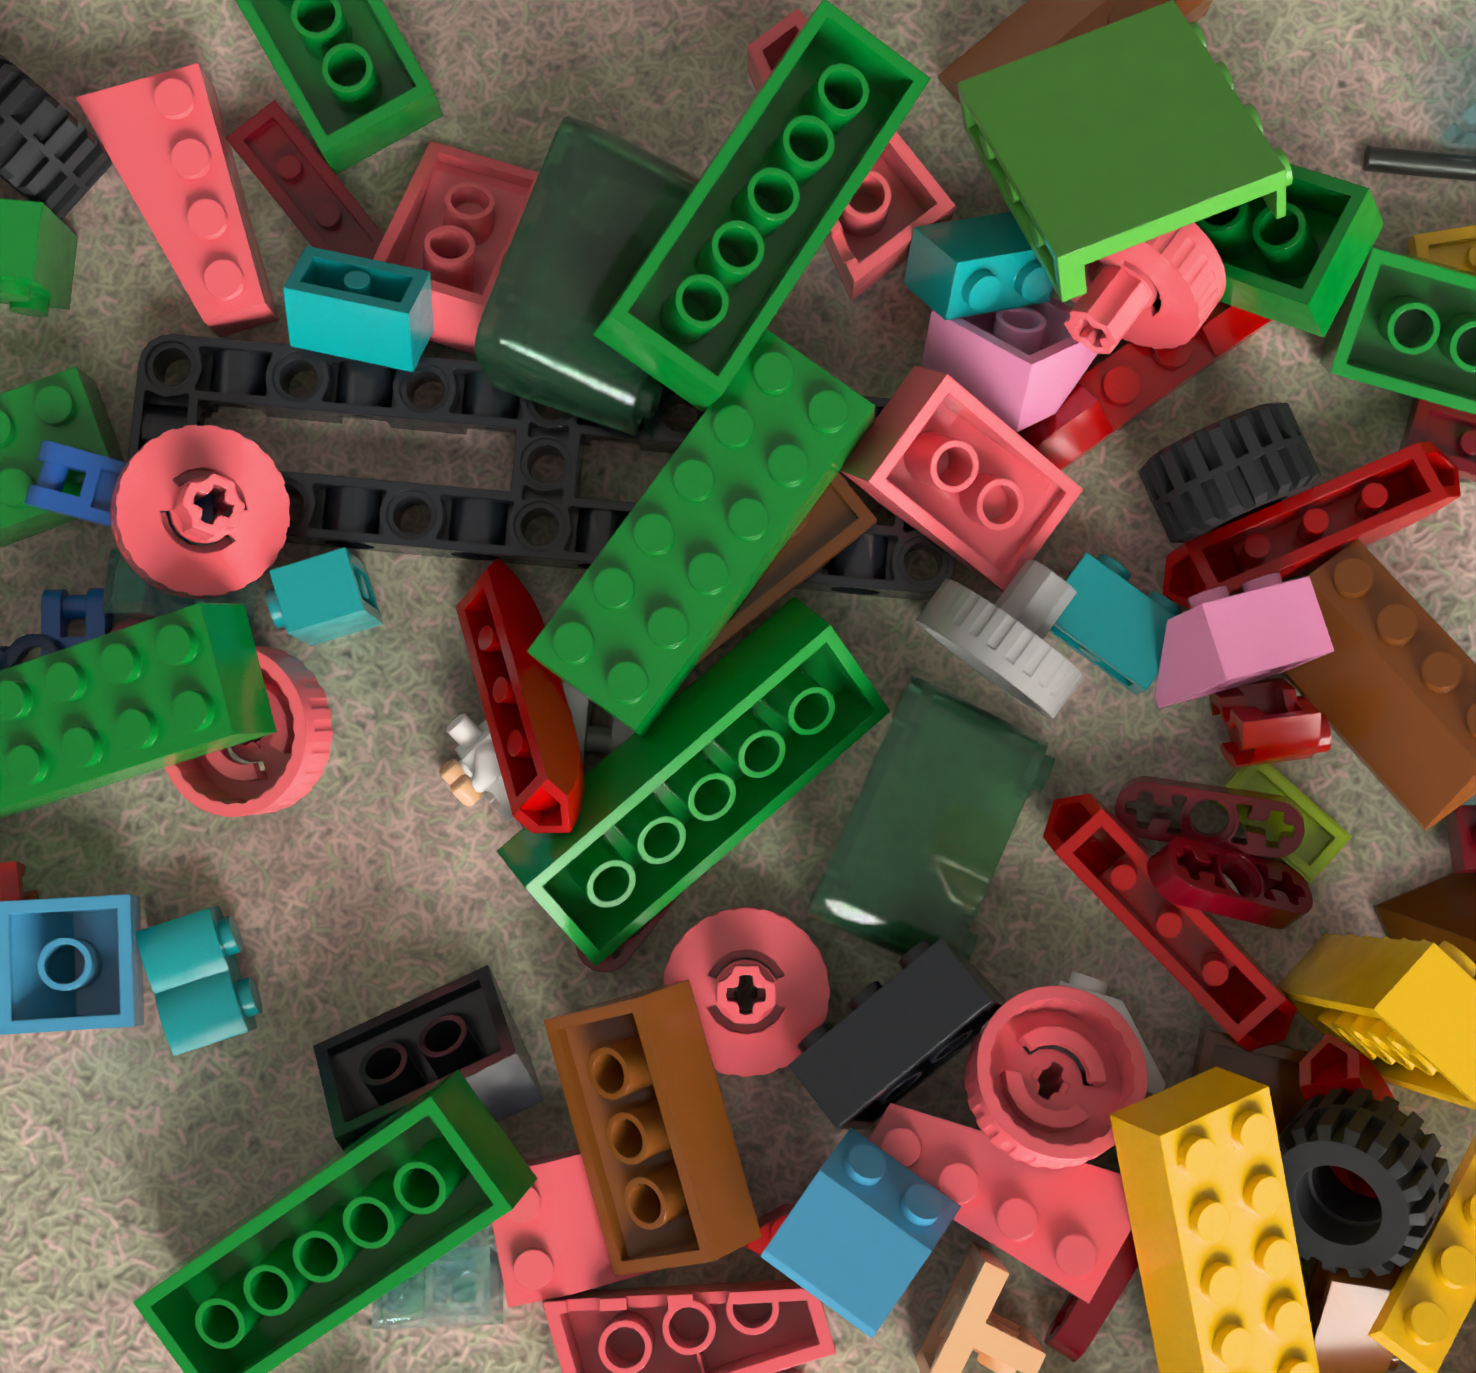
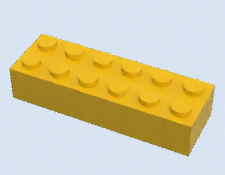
(1396, 1005)
(1214, 1228)

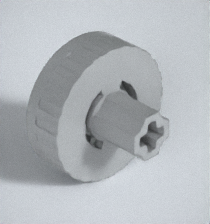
(1007, 638)

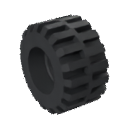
(44, 146)
(1229, 471)
(1384, 1151)

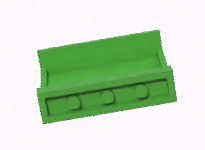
(1118, 141)

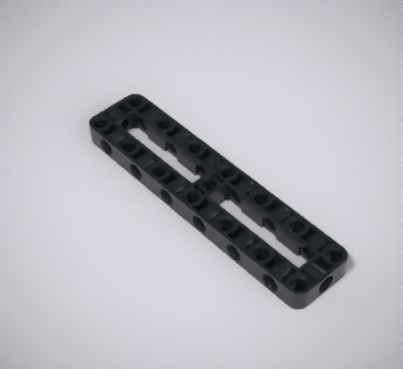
(463, 519)

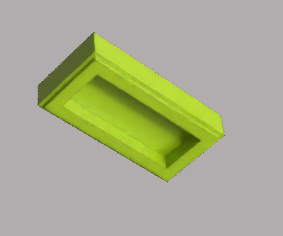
(1322, 834)

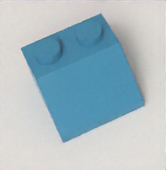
(70, 964)
(860, 1232)

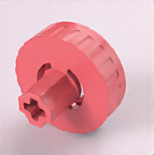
(1124, 293)
(247, 501)
(291, 756)
(785, 1006)
(1074, 1117)

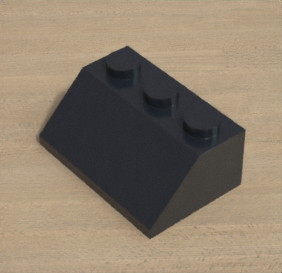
(896, 1035)
(415, 1046)

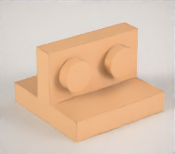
(970, 1324)

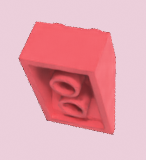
(458, 227)
(961, 476)
(553, 1235)

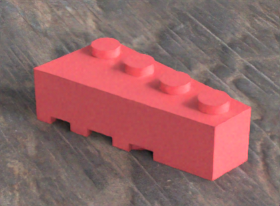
(184, 178)
(891, 201)
(1049, 1219)
(690, 1328)

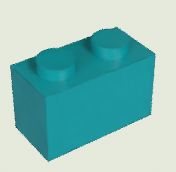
(975, 267)
(359, 308)
(323, 597)
(1115, 622)

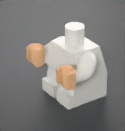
(477, 768)

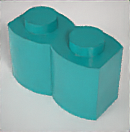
(198, 979)

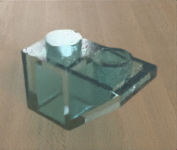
(452, 1291)

